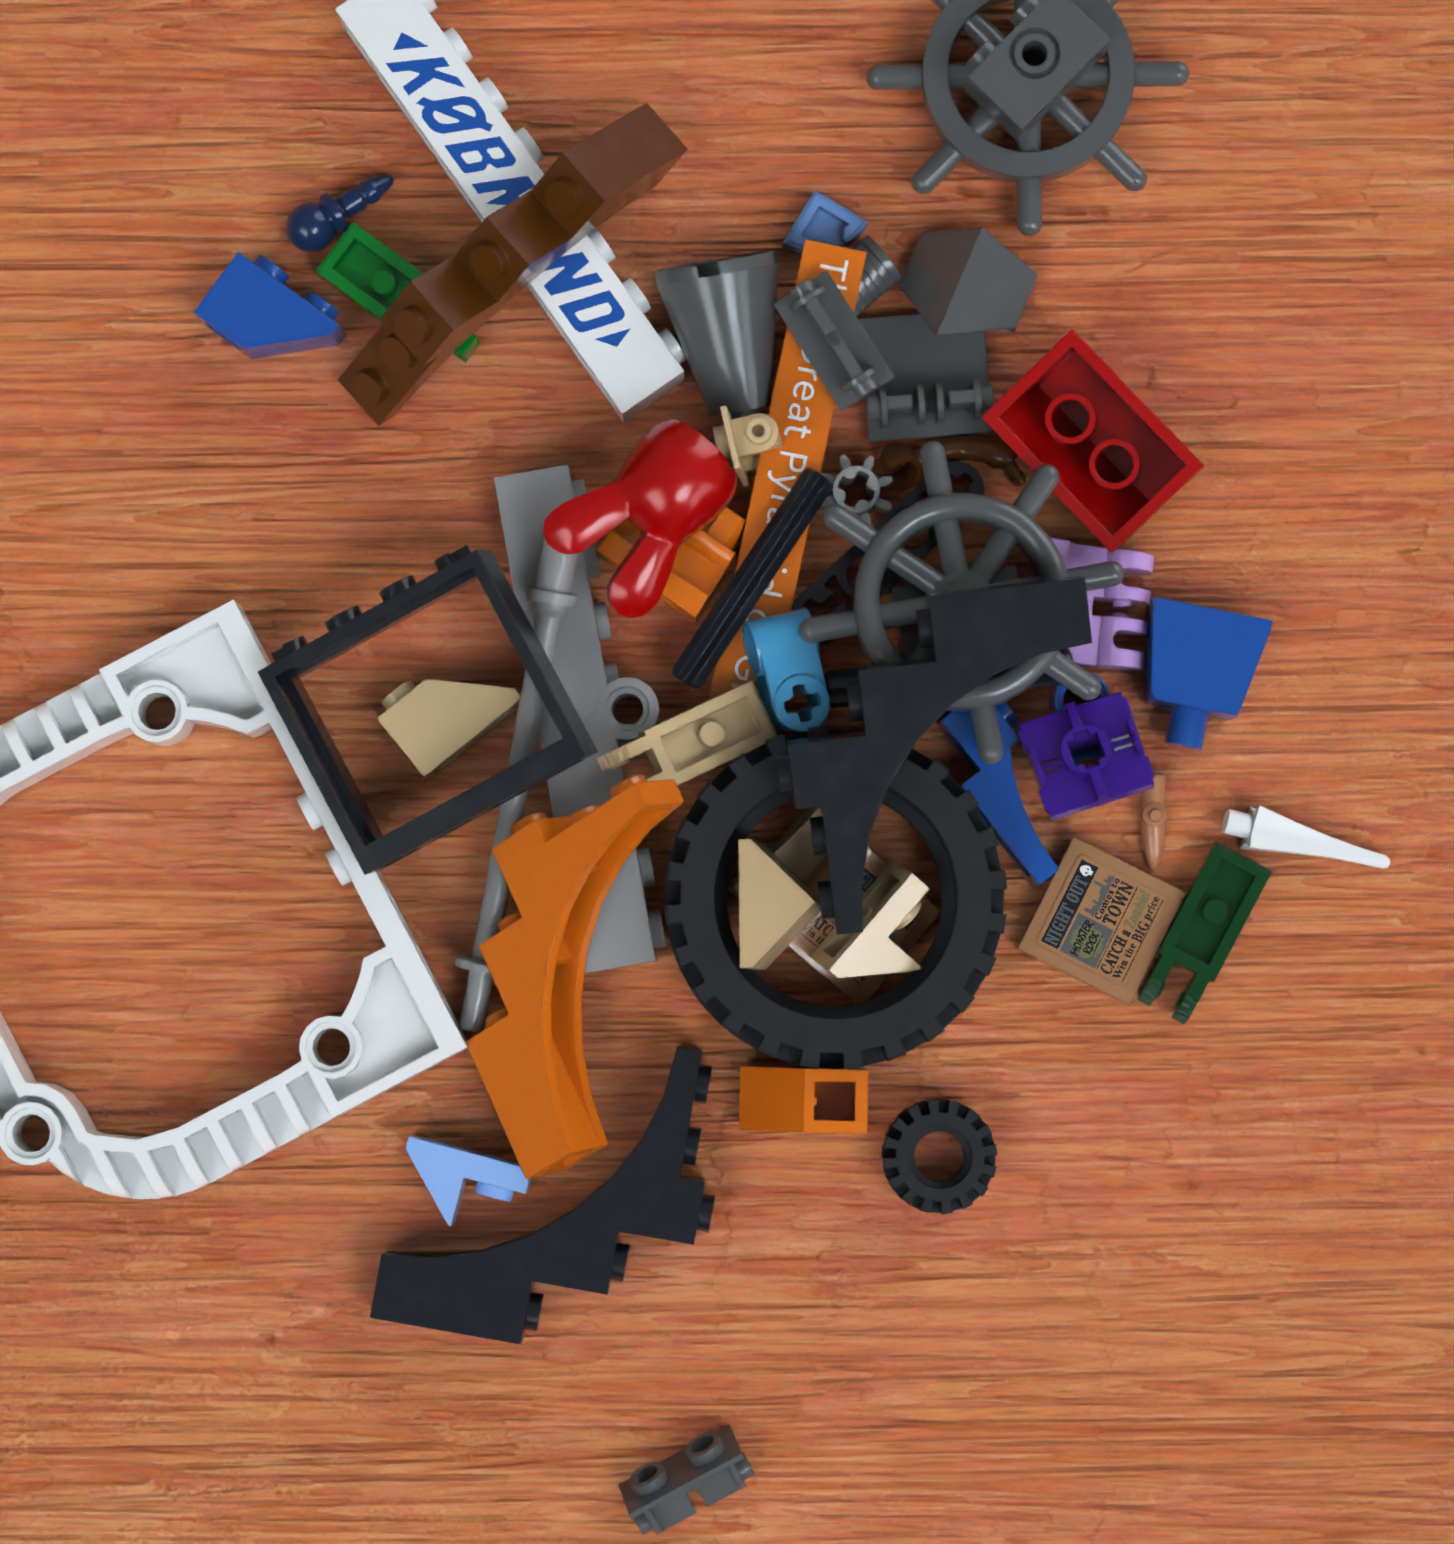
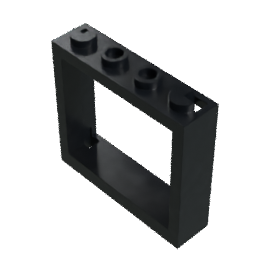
(353, 628)

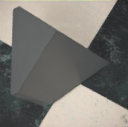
(966, 282)

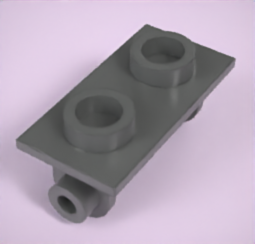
(833, 340)
(659, 1490)

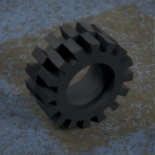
(977, 1164)

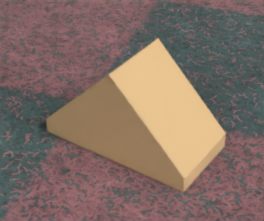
(771, 905)

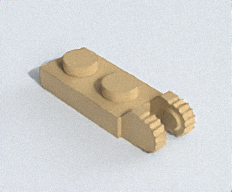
(700, 736)

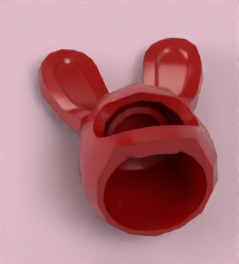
(668, 491)

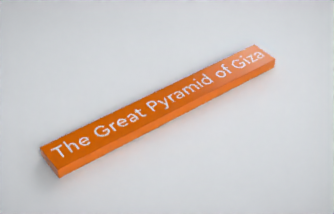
(804, 418)

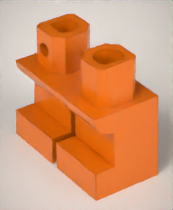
(698, 565)

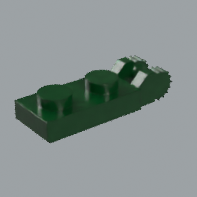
(1206, 925)

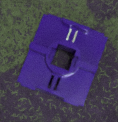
(1073, 788)

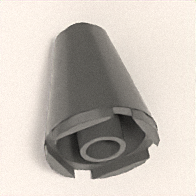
(726, 326)

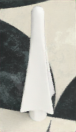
(1272, 832)

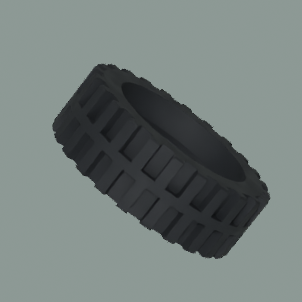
(848, 1034)

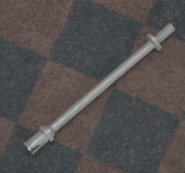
(550, 602)

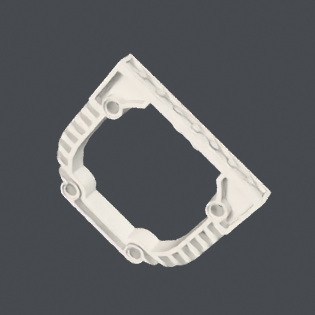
(396, 1013)

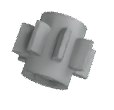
(872, 490)

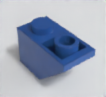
(263, 315)

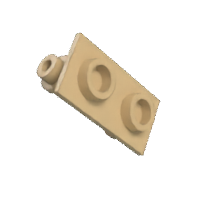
(744, 439)

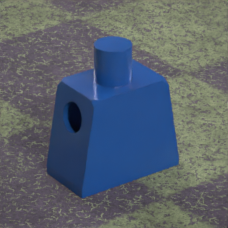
(1199, 665)

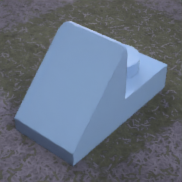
(449, 1166)

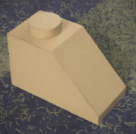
(443, 719)

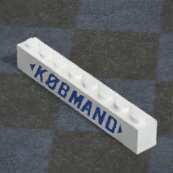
(495, 166)

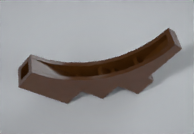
(506, 254)

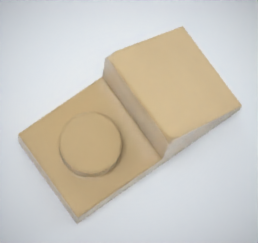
(885, 907)

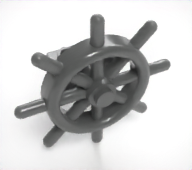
(1019, 82)
(944, 512)

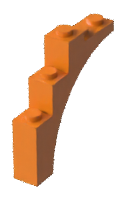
(538, 961)

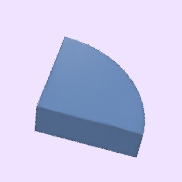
(824, 222)

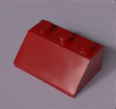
(1104, 441)

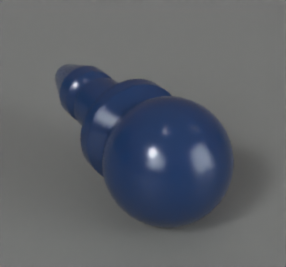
(314, 224)

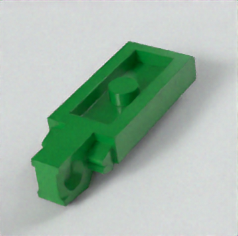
(373, 276)

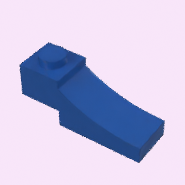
(998, 794)

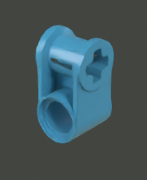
(784, 666)

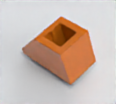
(804, 1099)

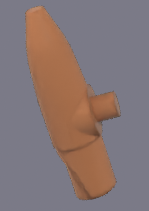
(1154, 821)

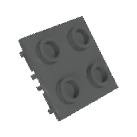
(937, 381)

